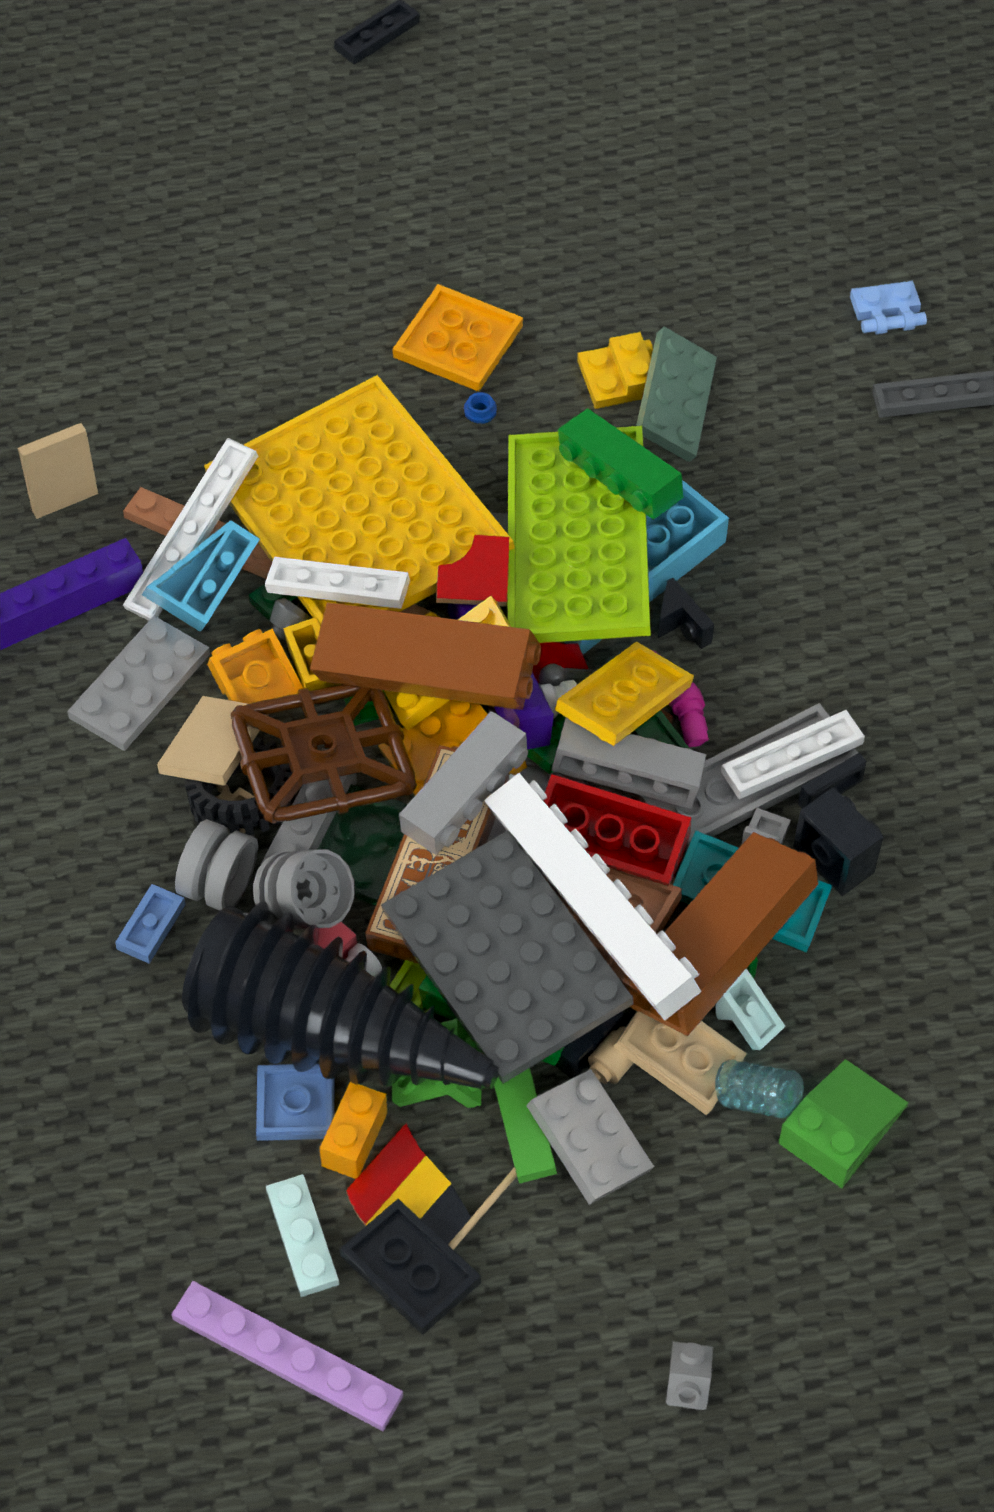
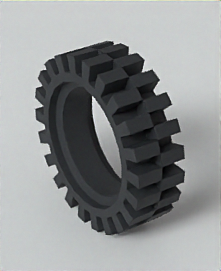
(242, 813)

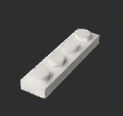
(337, 582)
(792, 754)

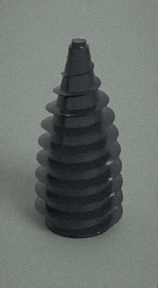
(312, 1004)

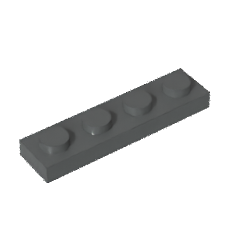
(934, 394)

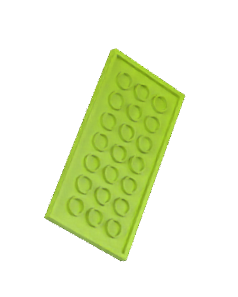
(576, 548)

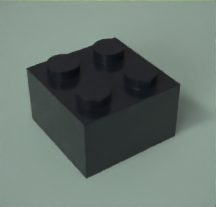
(838, 840)

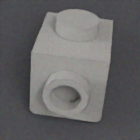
(767, 825)
(689, 1375)

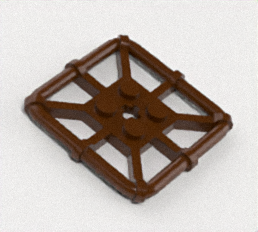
(313, 765)

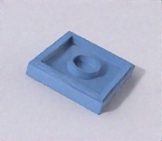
(293, 1103)

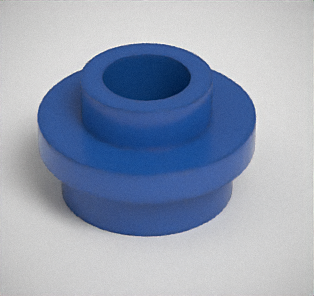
(480, 401)

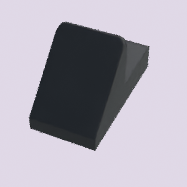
(683, 612)

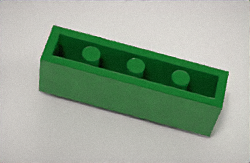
(620, 463)

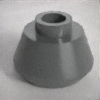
(285, 615)

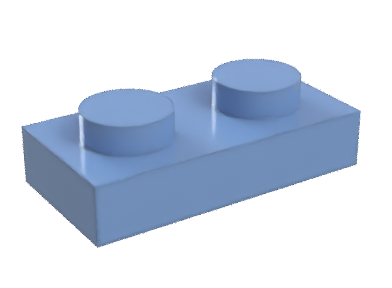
(150, 923)

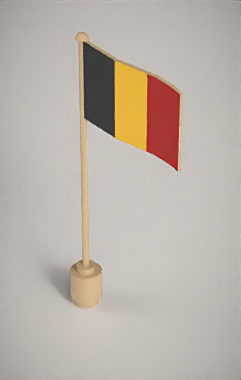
(409, 1175)

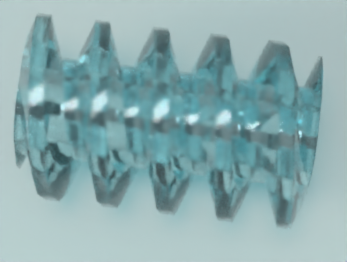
(758, 1088)

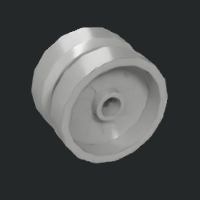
(216, 865)

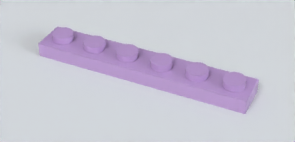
(288, 1355)

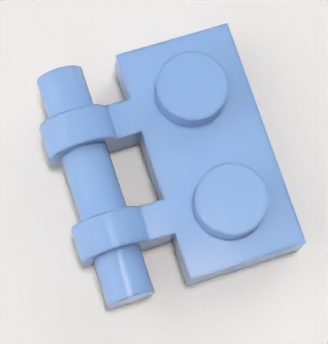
(888, 300)

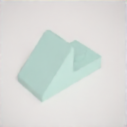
(749, 1011)

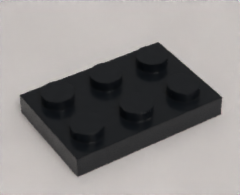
(410, 1266)

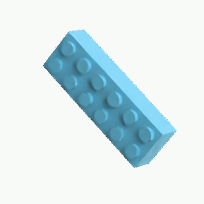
(678, 543)

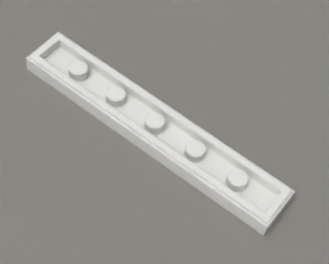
(195, 520)

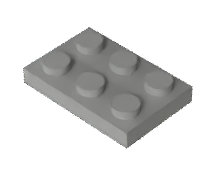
(590, 1136)

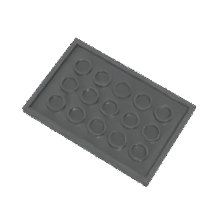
(507, 955)

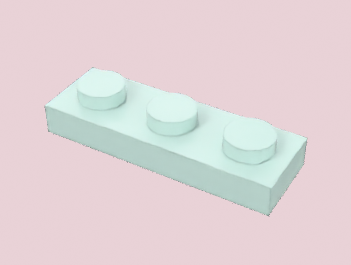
(302, 1235)

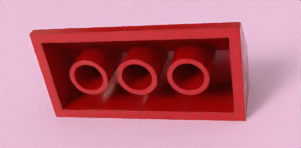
(623, 830)

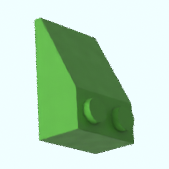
(841, 1122)

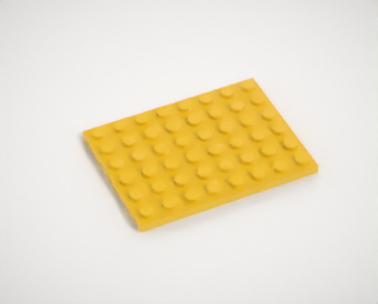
(360, 491)

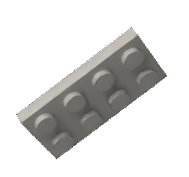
(138, 683)

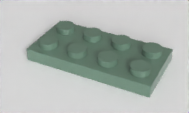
(676, 394)

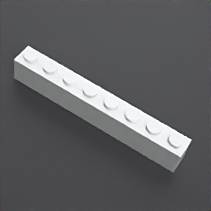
(594, 897)

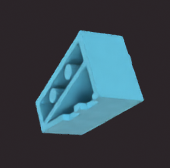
(203, 577)

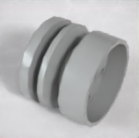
(307, 884)

